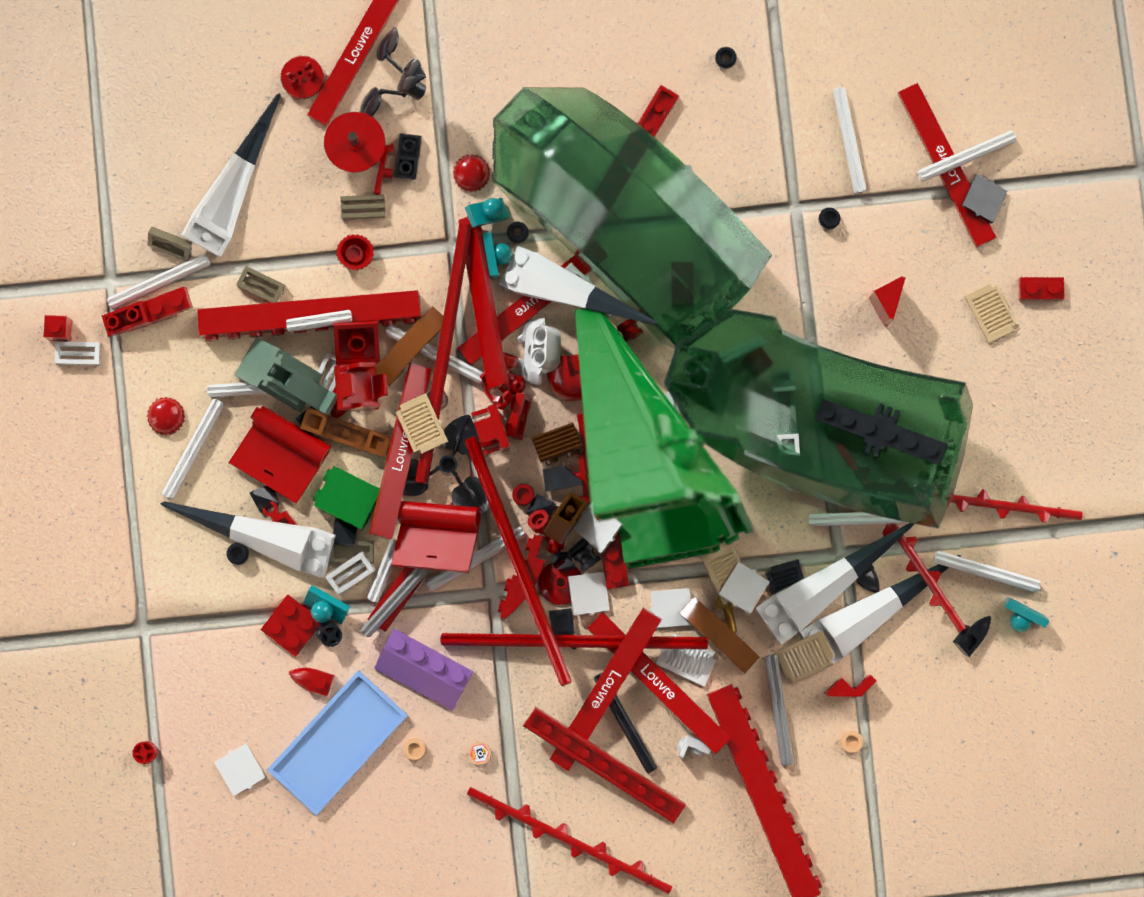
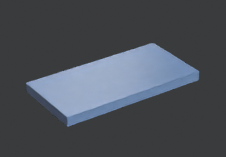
(337, 742)

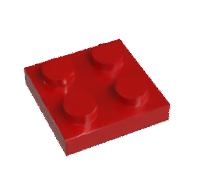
(291, 625)

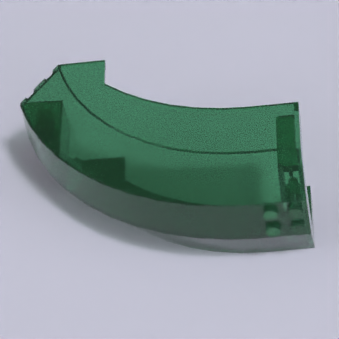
(625, 208)
(753, 381)

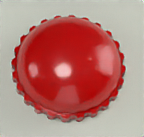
(471, 173)
(355, 252)
(165, 416)

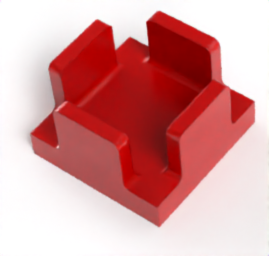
(359, 386)
(491, 430)

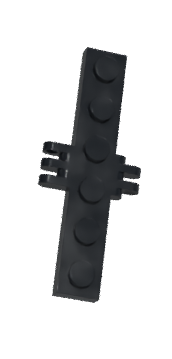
(881, 431)

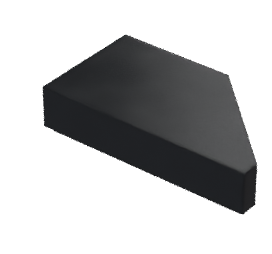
(560, 478)
(562, 622)

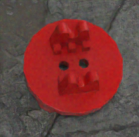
(311, 72)

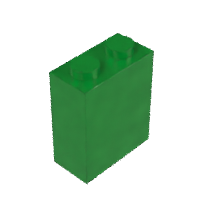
(346, 497)

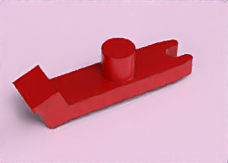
(384, 172)
(582, 475)

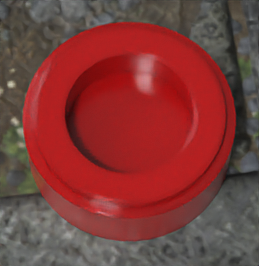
(523, 494)

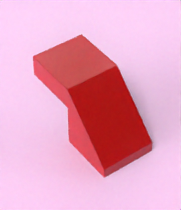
(841, 688)

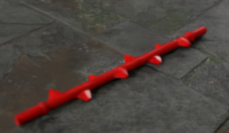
(1005, 507)
(930, 578)
(561, 834)

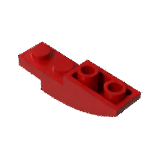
(147, 312)
(515, 595)

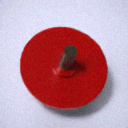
(354, 142)

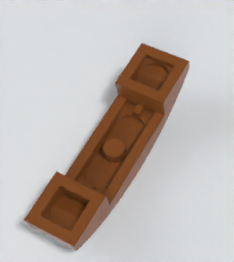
(410, 345)
(345, 433)
(719, 634)

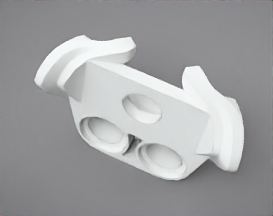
(541, 350)

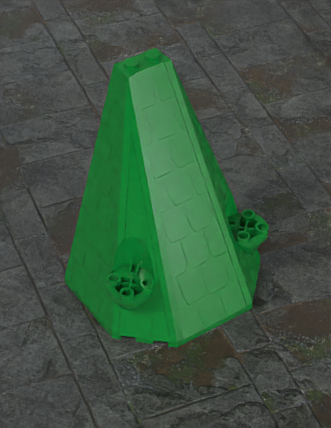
(647, 459)

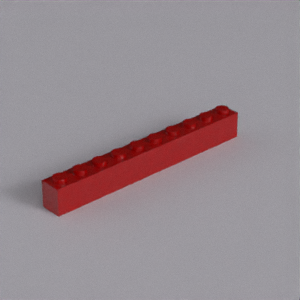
(272, 317)
(763, 793)

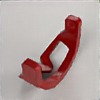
(499, 399)

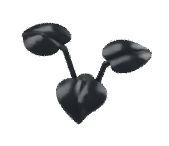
(408, 84)
(468, 492)

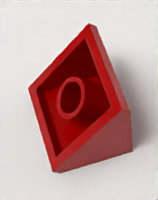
(886, 300)
(356, 342)

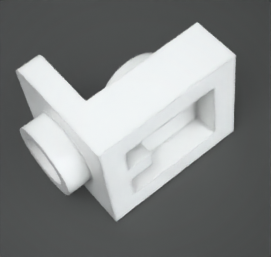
(698, 746)

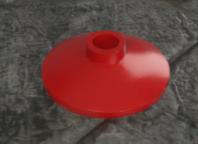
(549, 588)

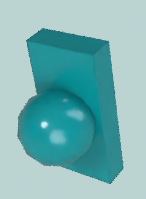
(487, 212)
(497, 254)
(325, 606)
(1022, 618)

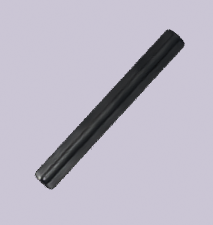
(631, 733)

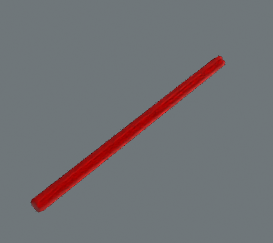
(446, 338)
(518, 561)
(569, 641)

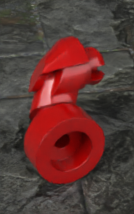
(516, 382)
(538, 522)

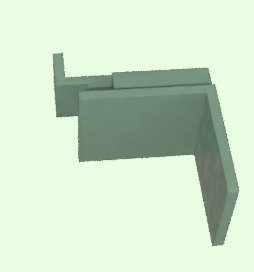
(284, 378)

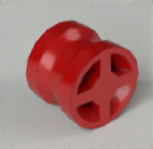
(629, 330)
(141, 753)

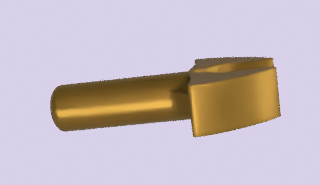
(728, 612)

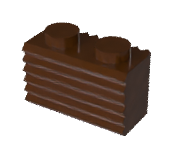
(557, 443)
(565, 518)

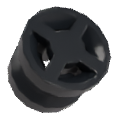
(587, 558)
(329, 638)

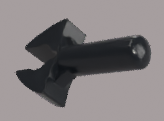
(568, 556)

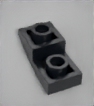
(408, 156)

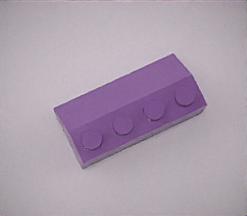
(423, 669)

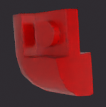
(566, 379)

